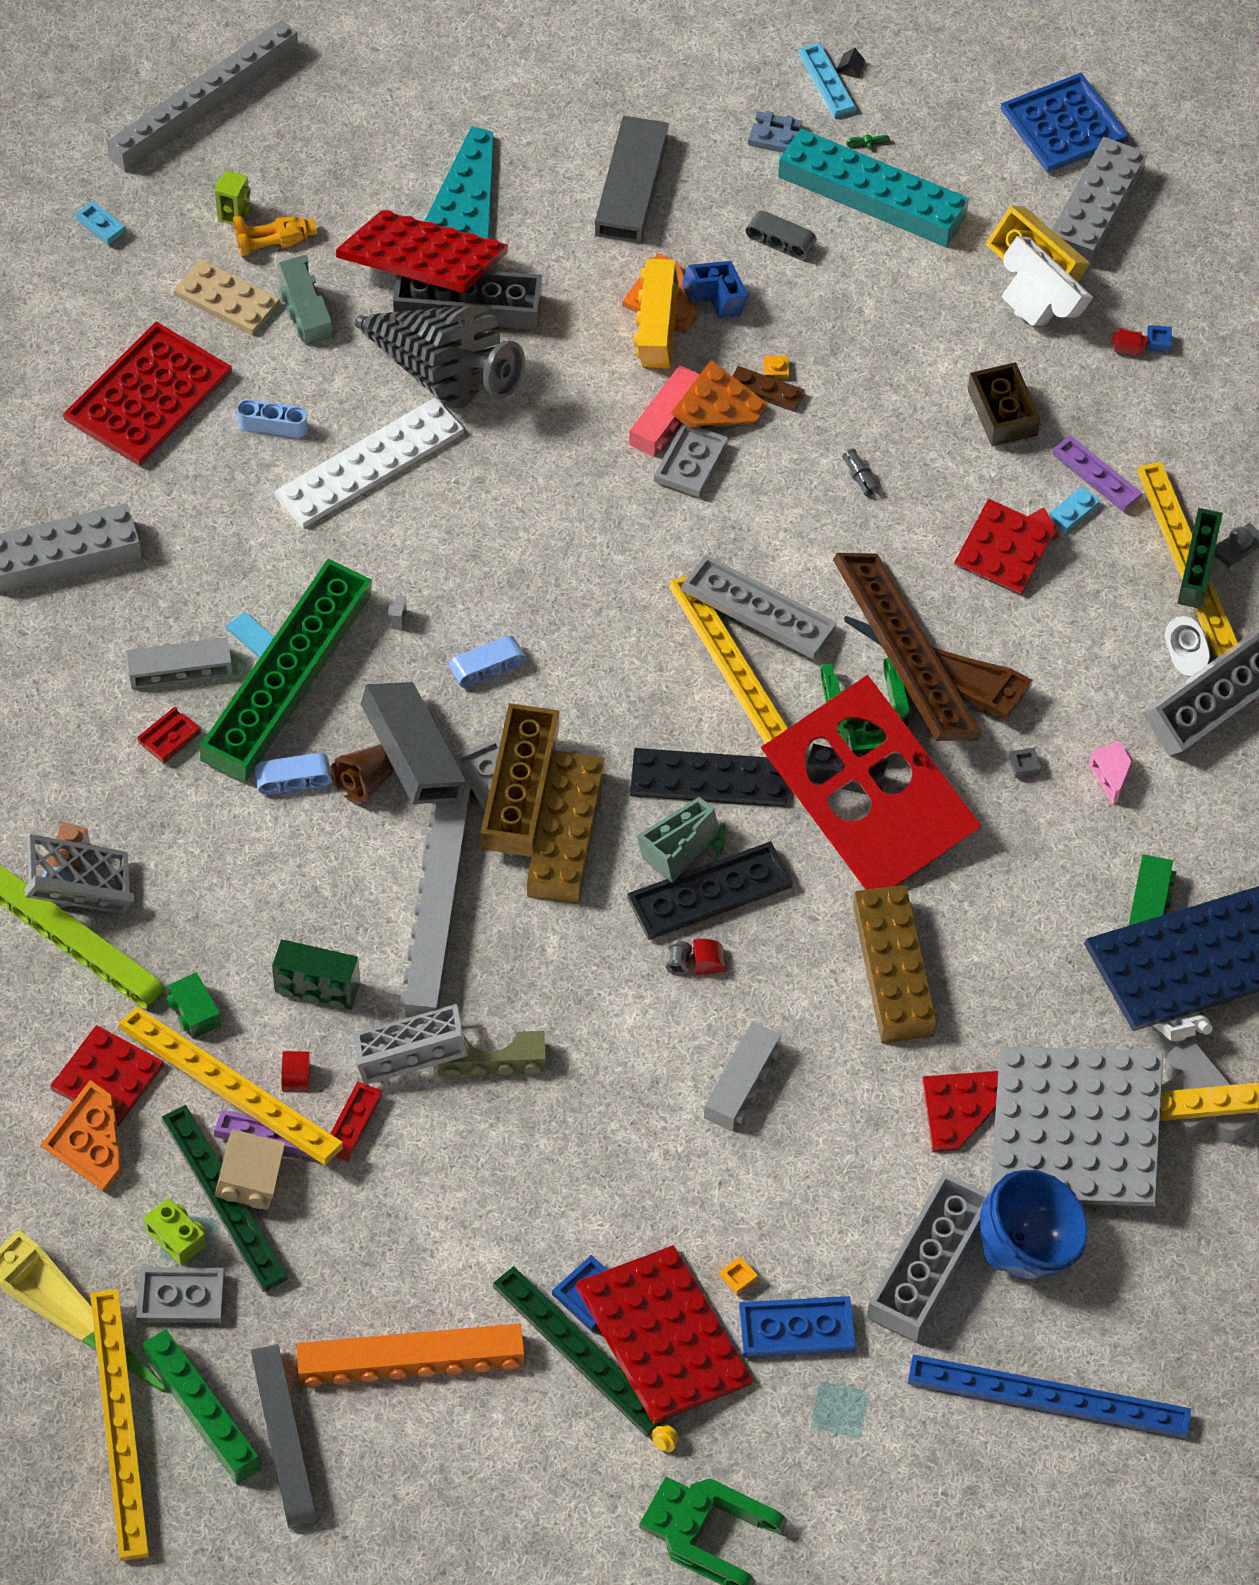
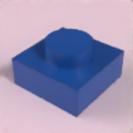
(1159, 338)

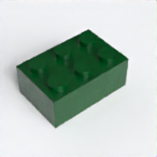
(316, 974)

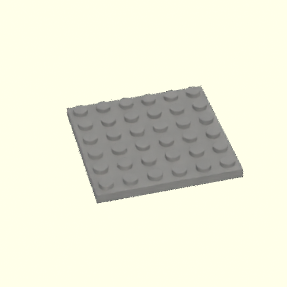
(1081, 1119)

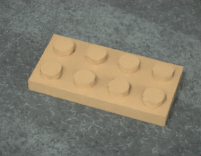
(226, 297)

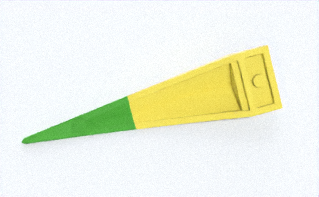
(39, 1284)

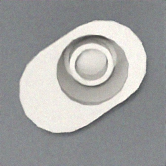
(1187, 645)

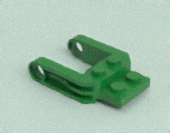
(859, 733)
(681, 1514)

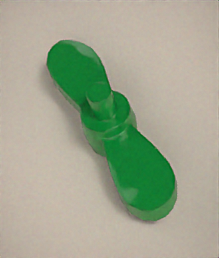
(867, 140)
(719, 843)

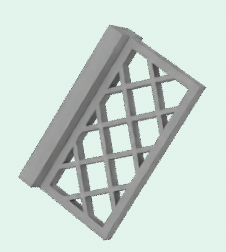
(78, 892)
(411, 1054)

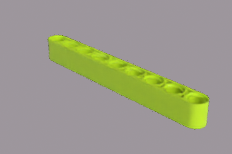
(79, 942)

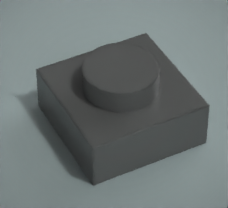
(1024, 762)

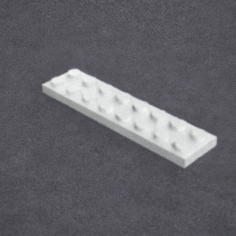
(369, 462)

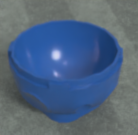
(1032, 1225)

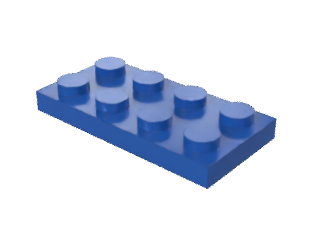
(796, 1326)

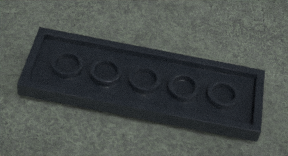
(706, 776)
(709, 890)

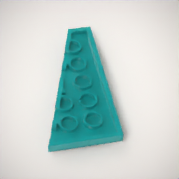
(466, 191)

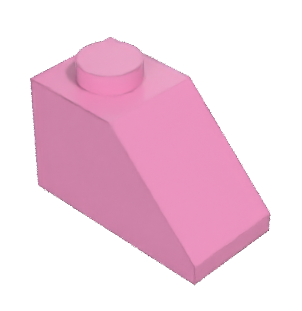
(1111, 768)

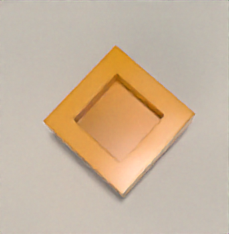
(776, 367)
(738, 1275)

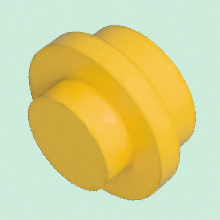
(665, 1438)

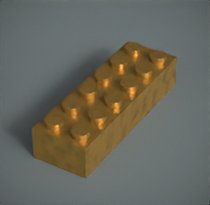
(519, 779)
(565, 827)
(894, 964)

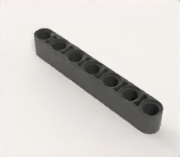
(283, 1436)

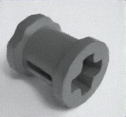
(678, 958)

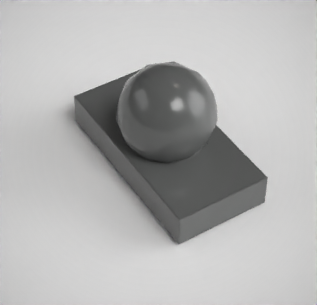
(1238, 544)

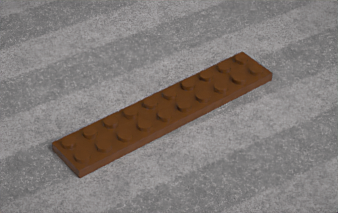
(907, 647)

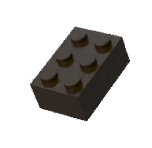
(1003, 404)

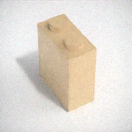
(249, 1169)

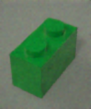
(194, 1005)

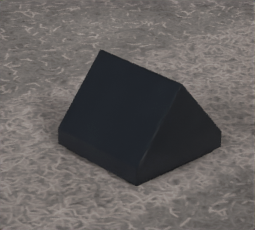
(851, 63)

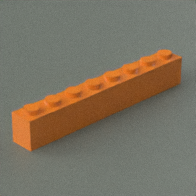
(410, 1355)

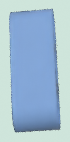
(272, 418)
(487, 661)
(293, 773)

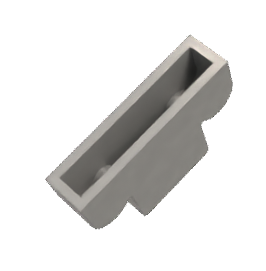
(1192, 1069)

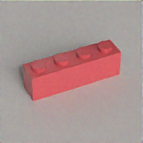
(657, 423)

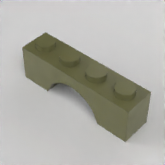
(523, 1054)

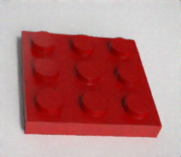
(1004, 546)
(112, 1065)

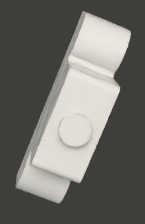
(1041, 285)

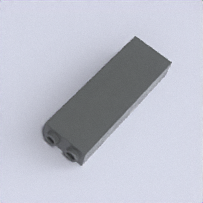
(631, 179)
(413, 743)

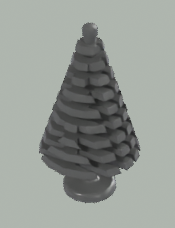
(448, 351)

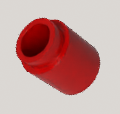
(1129, 342)

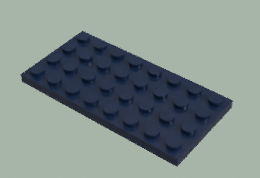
(1182, 959)

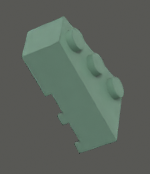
(303, 301)
(679, 838)

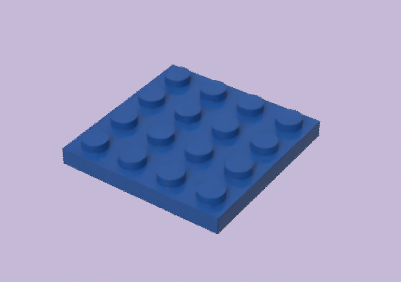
(1063, 121)

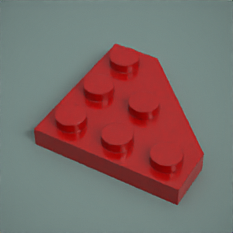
(958, 1106)

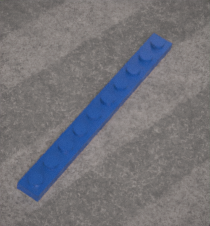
(1049, 1396)

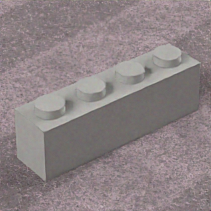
(179, 663)
(742, 1076)

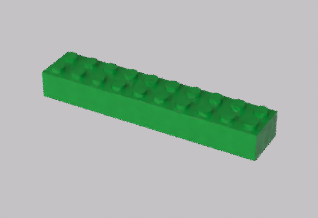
(285, 670)

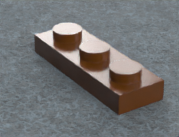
(770, 389)

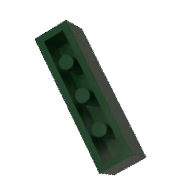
(1200, 558)

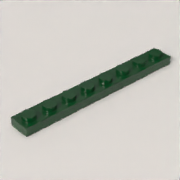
(233, 1215)
(574, 1347)

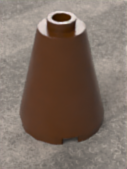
(361, 772)

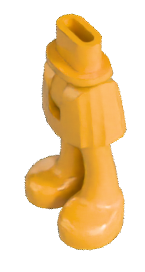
(283, 231)

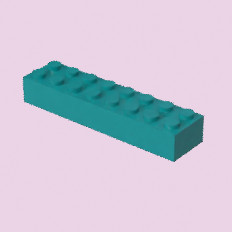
(873, 187)

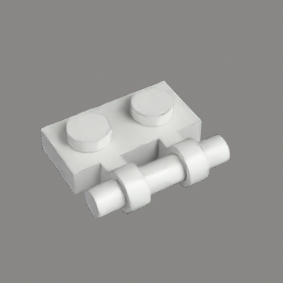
(1184, 1026)

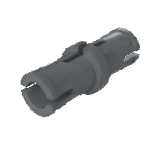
(860, 472)

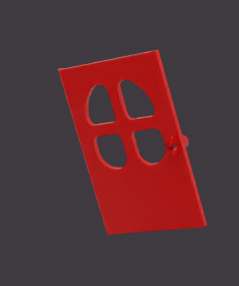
(901, 828)

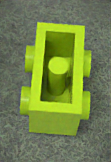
(232, 197)
(175, 1231)

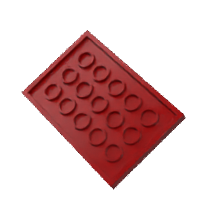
(422, 251)
(147, 393)
(663, 1334)

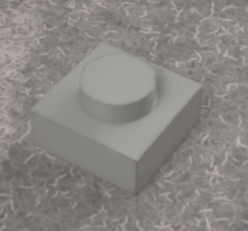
(397, 612)

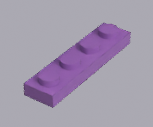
(1097, 473)
(231, 1120)

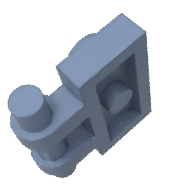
(771, 137)

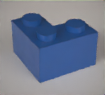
(716, 283)

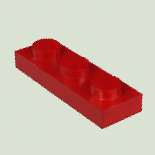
(355, 1117)

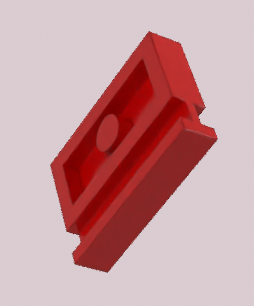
(169, 735)

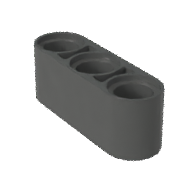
(781, 235)

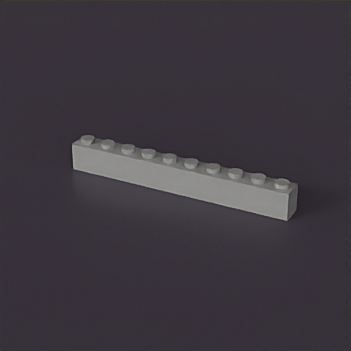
(202, 95)
(436, 906)

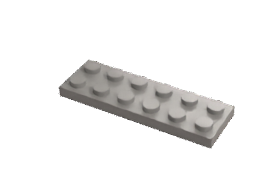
(758, 606)

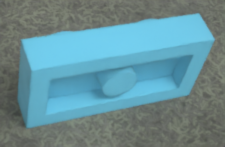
(100, 223)
(1074, 509)

